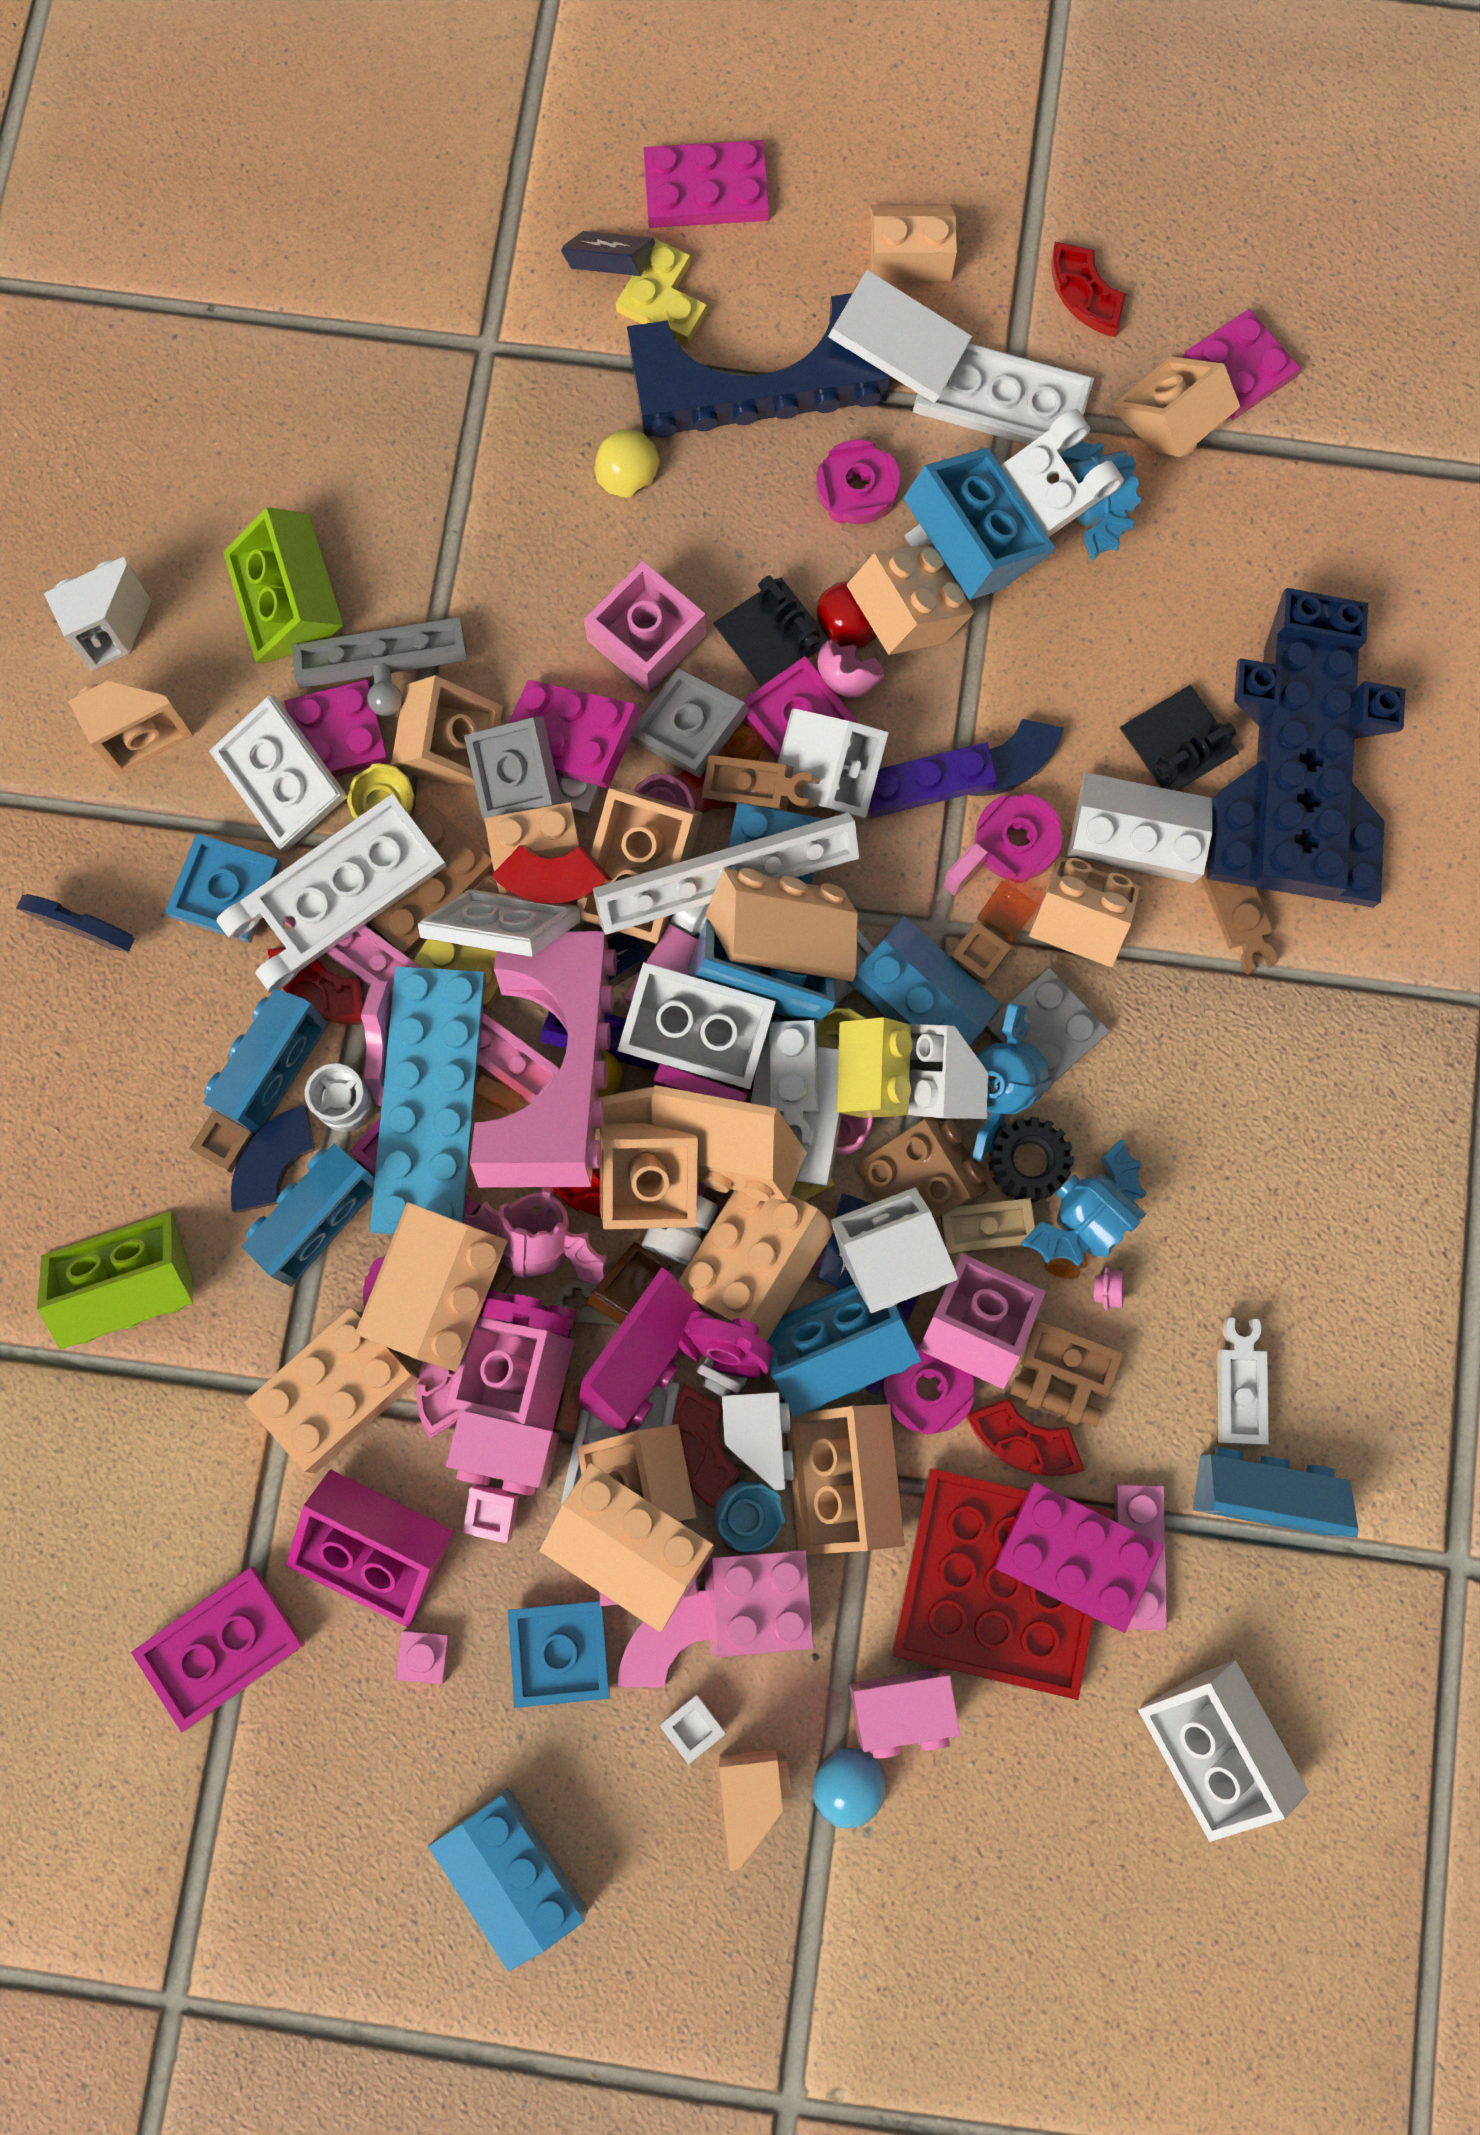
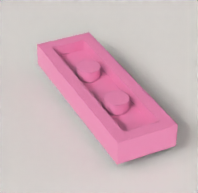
(1143, 1512)

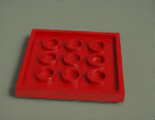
(974, 1617)

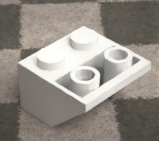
(100, 611)
(837, 752)
(945, 1075)
(893, 1250)
(755, 1435)

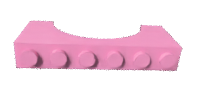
(555, 1134)

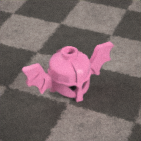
(539, 1239)

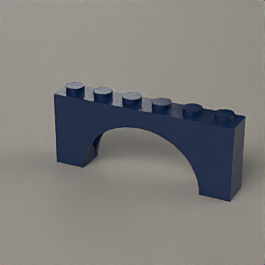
(686, 396)

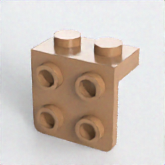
(930, 1160)

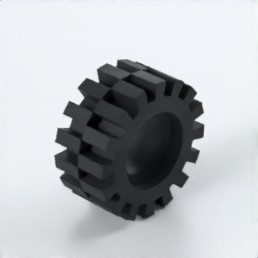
(1049, 1140)

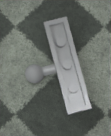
(379, 655)

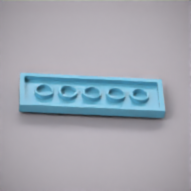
(428, 1094)

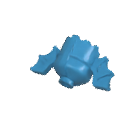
(1109, 512)
(1021, 1077)
(1093, 1211)

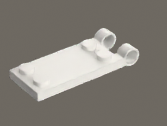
(1029, 472)
(336, 888)

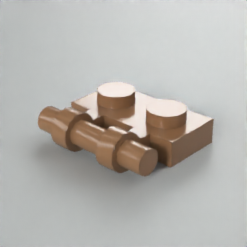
(1069, 1359)

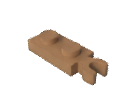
(755, 783)
(1241, 920)

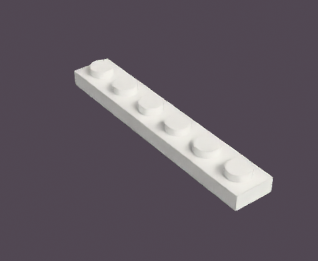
(694, 880)

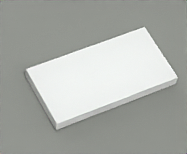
(1006, 395)

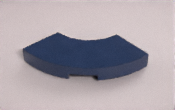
(1023, 755)
(83, 925)
(268, 1158)

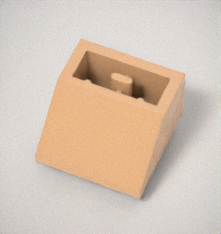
(1085, 911)

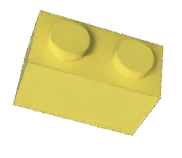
(874, 1068)

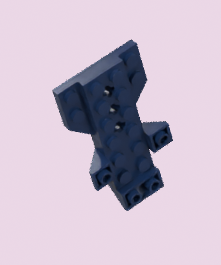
(1306, 718)

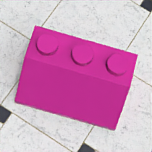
(639, 1356)
(368, 1547)

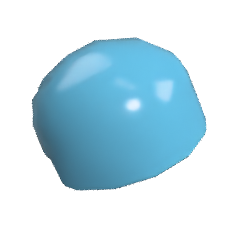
(749, 1516)
(849, 1788)

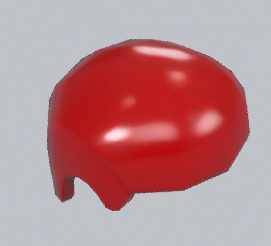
(843, 618)

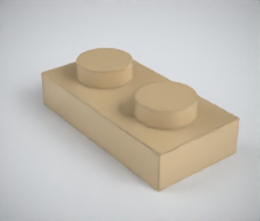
(987, 1226)

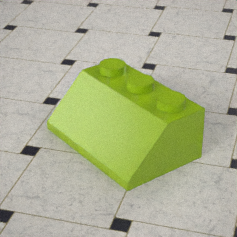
(281, 584)
(114, 1281)

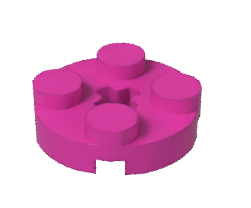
(852, 504)
(1043, 836)
(528, 1312)
(731, 1345)
(927, 1414)

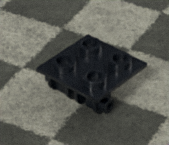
(771, 630)
(1180, 739)

